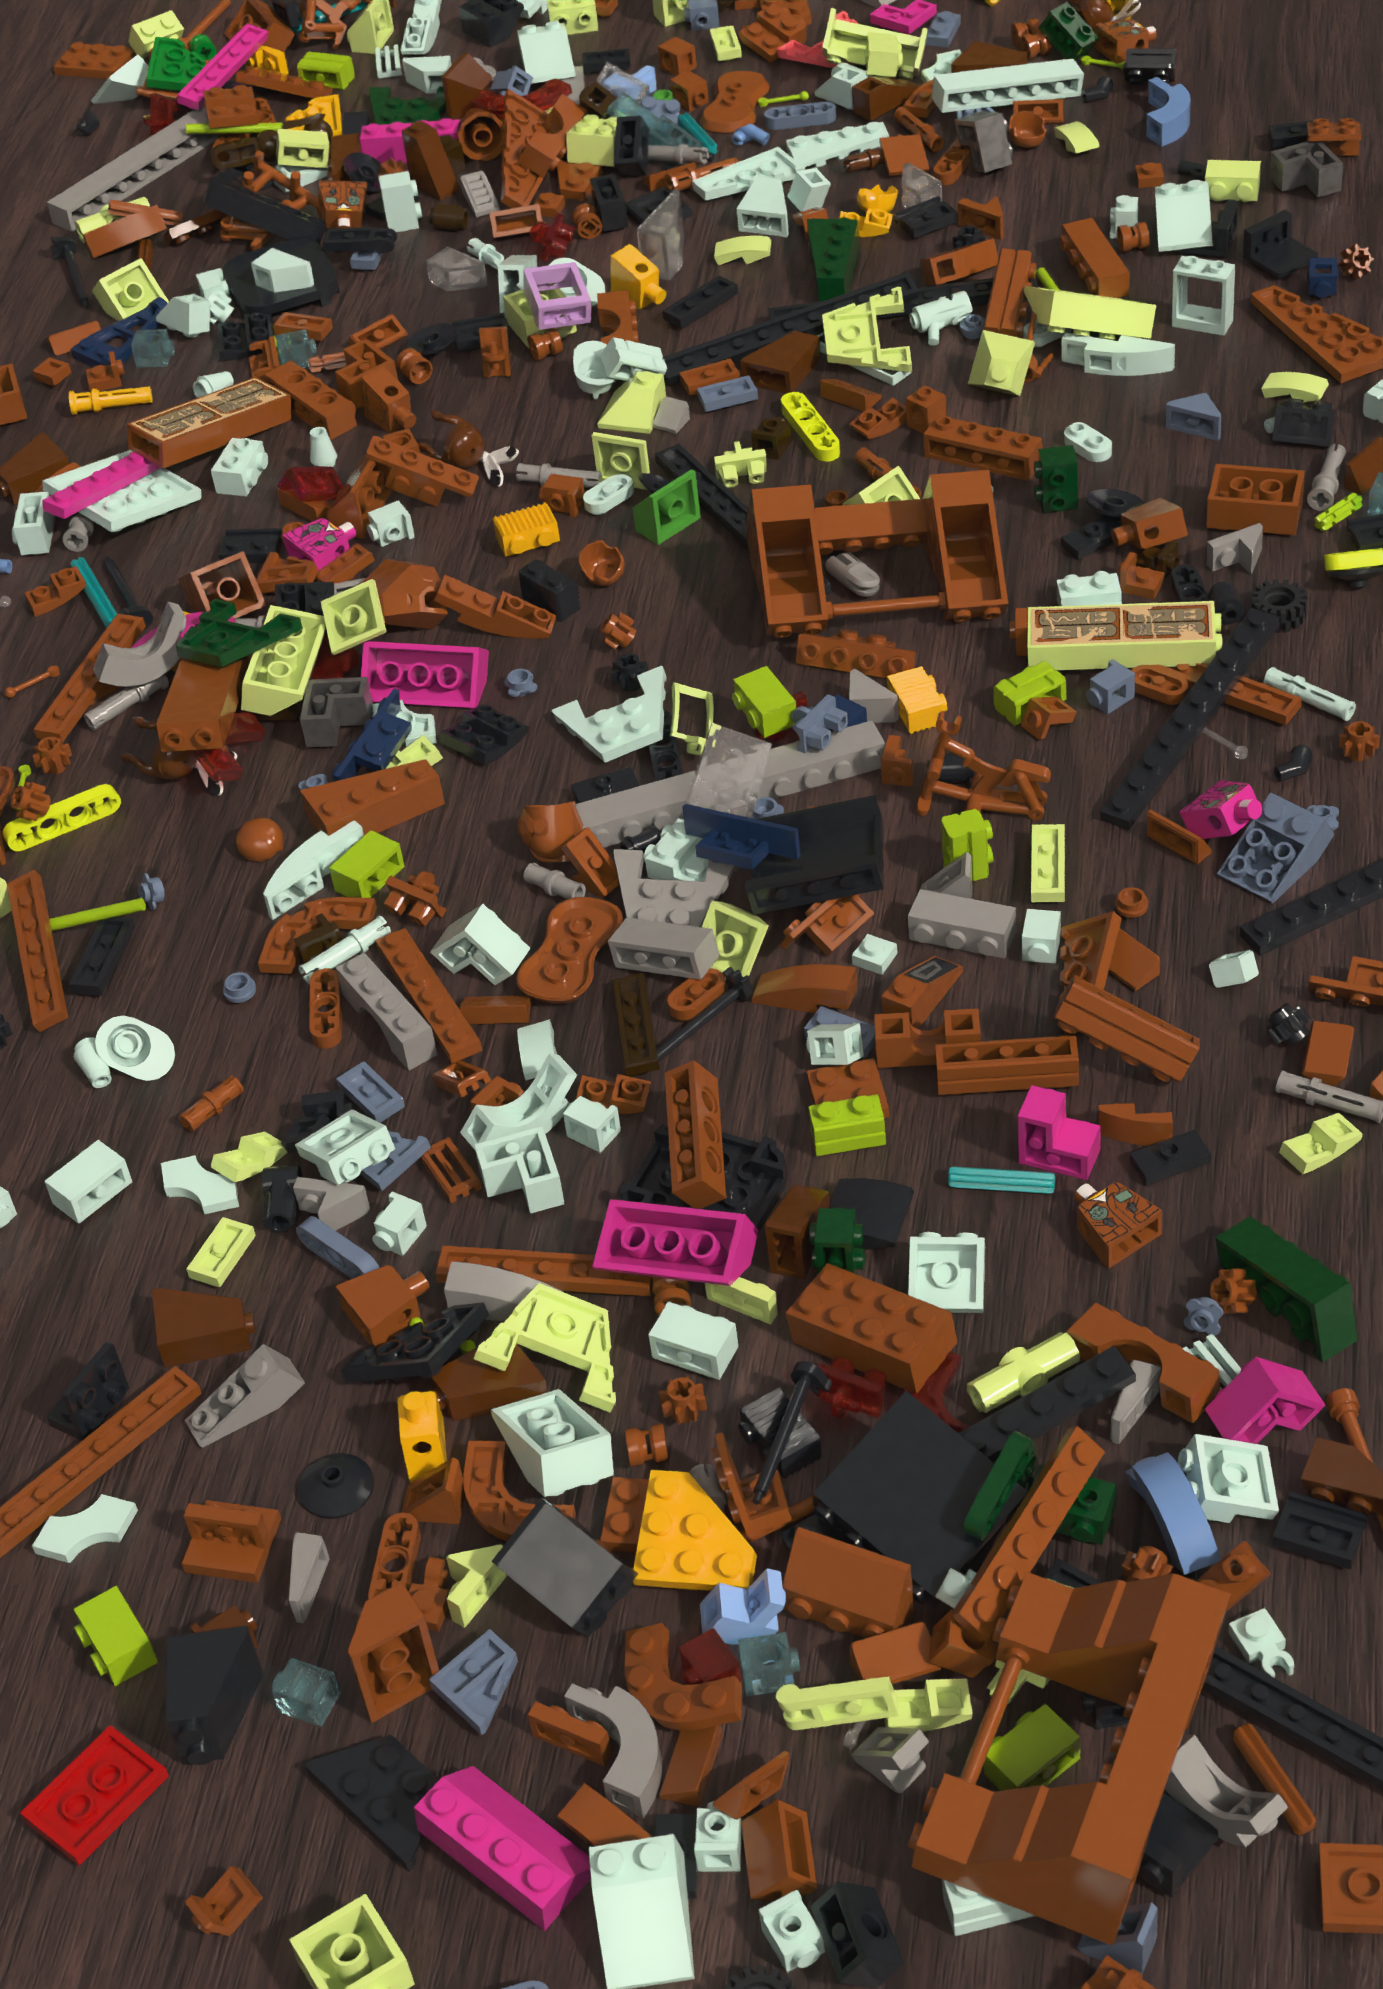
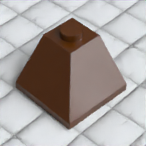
(462, 84)

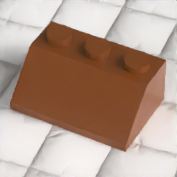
(264, 17)
(360, 495)
(846, 1586)
(391, 1652)

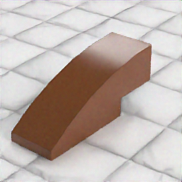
(125, 231)
(807, 987)

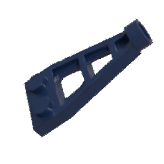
(95, 351)

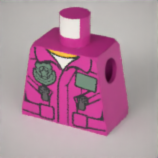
(319, 541)
(1230, 806)

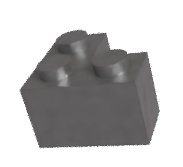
(987, 139)
(1308, 165)
(332, 705)

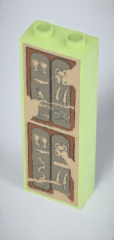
(1124, 632)

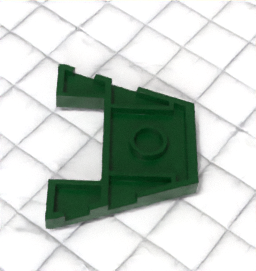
(406, 111)
(223, 642)

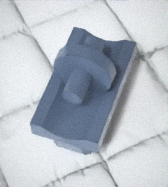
(814, 723)

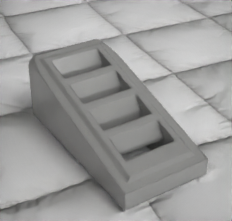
(478, 191)
(1134, 1399)
(307, 1570)

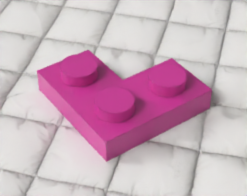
(905, 19)

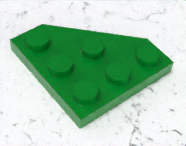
(172, 64)

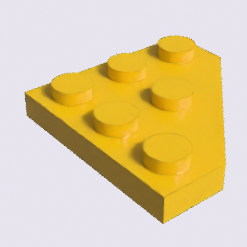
(328, 105)
(688, 1539)

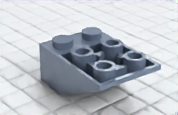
(1276, 849)

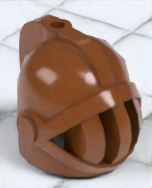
(548, 829)

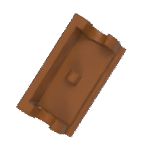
(266, 361)

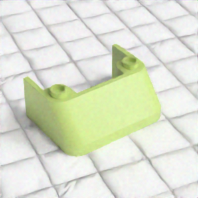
(847, 43)

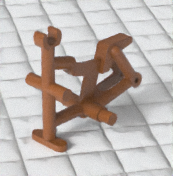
(333, 28)
(264, 172)
(982, 791)

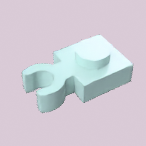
(1261, 1640)

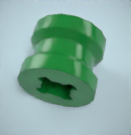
(201, 42)

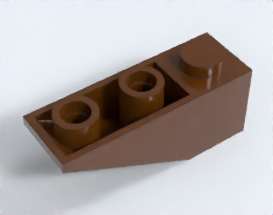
(879, 95)
(340, 148)
(1343, 1477)

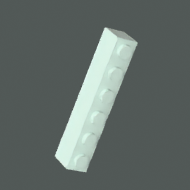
(1007, 84)

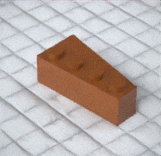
(374, 799)

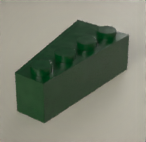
(834, 254)
(1292, 1285)

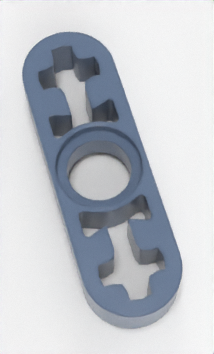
(800, 115)
(335, 1248)

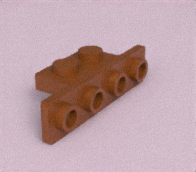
(419, 474)
(848, 651)
(830, 923)
(1362, 987)

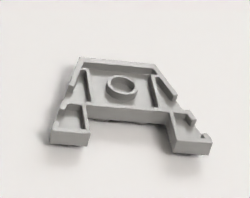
(668, 899)

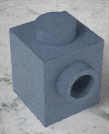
(702, 14)

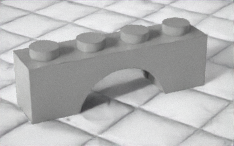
(402, 1025)

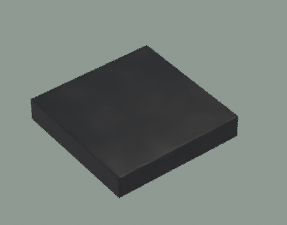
(643, 206)

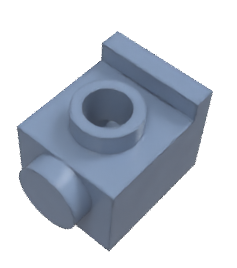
(512, 79)
(1111, 687)

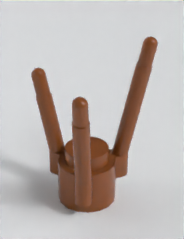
(1033, 369)

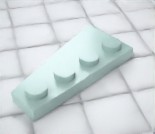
(827, 145)
(740, 176)

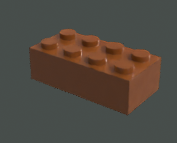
(872, 1327)

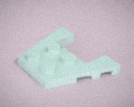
(622, 727)

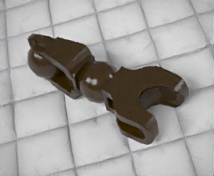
(243, 150)

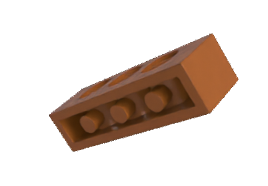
(313, 399)
(695, 1135)

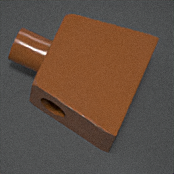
(1150, 525)
(381, 1302)

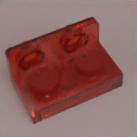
(312, 483)

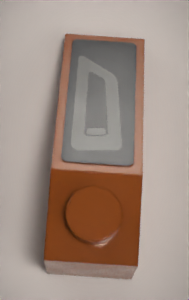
(920, 989)

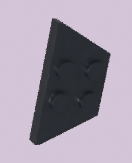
(379, 1789)

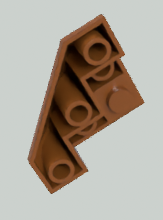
(408, 594)

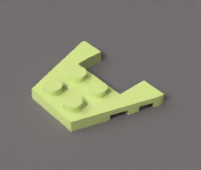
(854, 336)
(560, 1329)

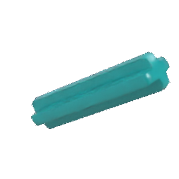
(695, 130)
(1001, 1180)

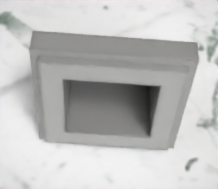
(671, 415)

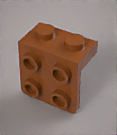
(773, 1508)

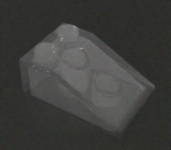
(663, 236)
(729, 772)

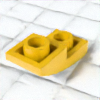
(268, 59)
(875, 223)

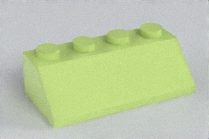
(282, 669)

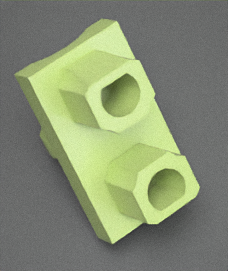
(740, 463)

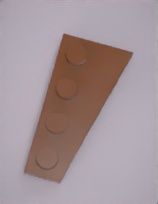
(281, 82)
(1089, 949)

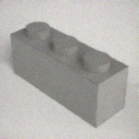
(962, 923)
(663, 948)

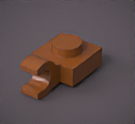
(431, 1596)

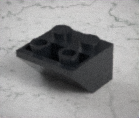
(490, 19)
(304, 596)

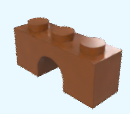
(904, 1045)

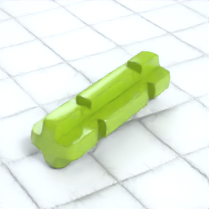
(1338, 512)

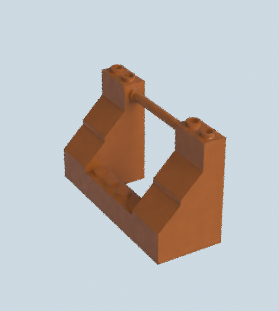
(951, 520)
(1079, 1846)

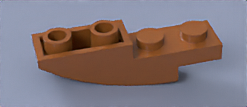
(500, 616)

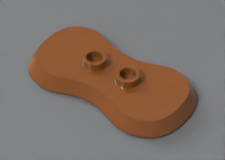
(734, 101)
(565, 960)

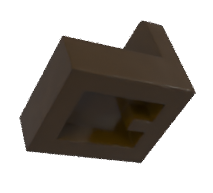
(1159, 559)
(317, 940)

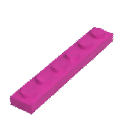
(223, 65)
(98, 485)

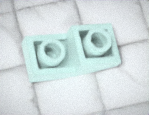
(534, 1046)

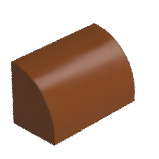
(514, 221)
(778, 1852)

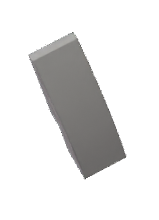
(494, 1286)

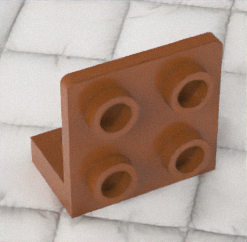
(1339, 136)

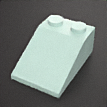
(1183, 215)
(555, 1442)
(642, 1912)

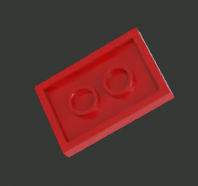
(94, 1795)

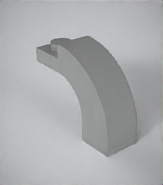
(146, 662)
(638, 1767)
(1209, 1793)

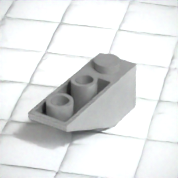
(247, 1395)

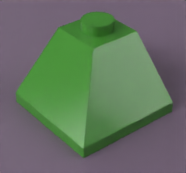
(668, 509)

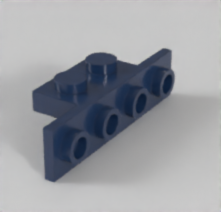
(378, 741)
(738, 838)

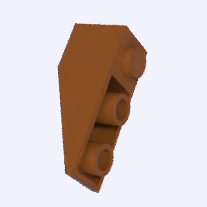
(959, 262)

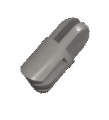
(853, 574)

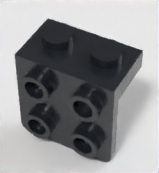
(1149, 63)
(1273, 248)
(1175, 1846)

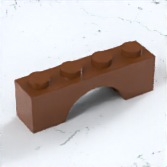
(546, 150)
(617, 316)
(1185, 1381)

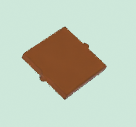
(903, 150)

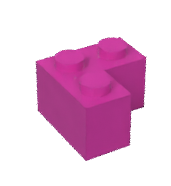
(1052, 1140)
(1261, 1398)

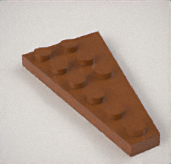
(519, 125)
(1332, 341)

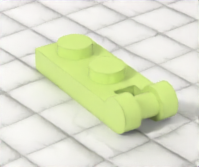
(837, 1703)

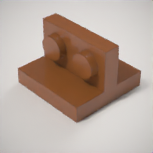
(229, 1539)

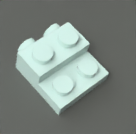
(1089, 590)
(675, 856)
(346, 1146)
(948, 1271)
(1230, 1478)

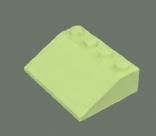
(1091, 313)

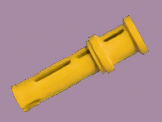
(97, 400)

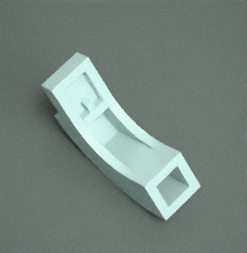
(538, 1106)

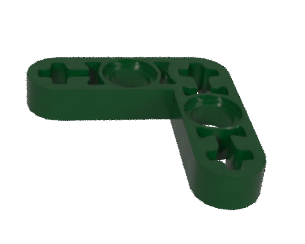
(1014, 1465)

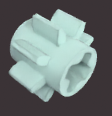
(219, 307)

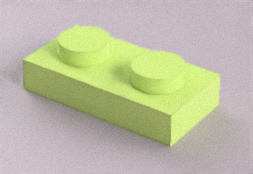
(725, 43)
(221, 1252)
(745, 1297)

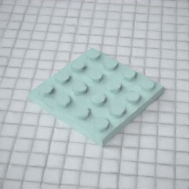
(133, 504)

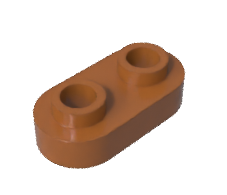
(1160, 684)
(696, 995)

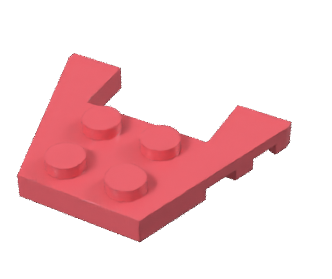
(812, 55)

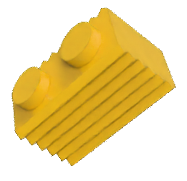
(526, 529)
(917, 698)

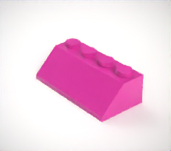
(387, 141)
(426, 673)
(675, 1242)
(503, 1844)

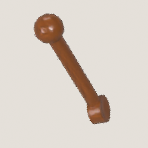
(52, 671)

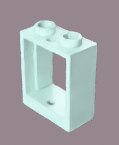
(1200, 317)

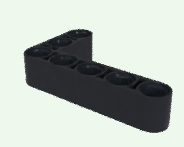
(228, 196)

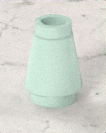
(211, 383)
(321, 448)
(91, 1063)

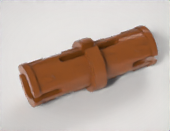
(211, 1103)

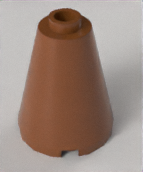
(481, 135)

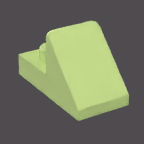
(476, 1582)

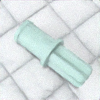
(485, 253)

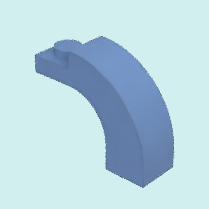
(1172, 113)
(1176, 1512)

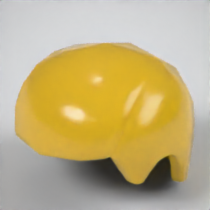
(877, 198)

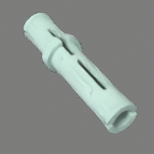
(1310, 694)
(355, 943)

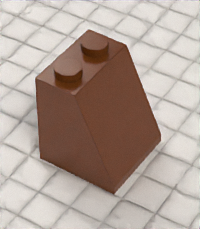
(223, 580)

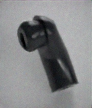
(1100, 91)
(88, 124)
(1194, 169)
(1298, 764)

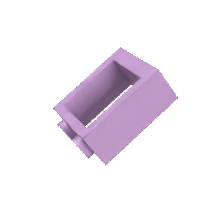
(548, 312)

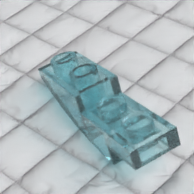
(662, 129)

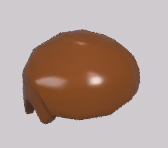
(1026, 129)
(601, 563)
(259, 839)

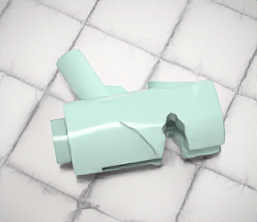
(940, 314)

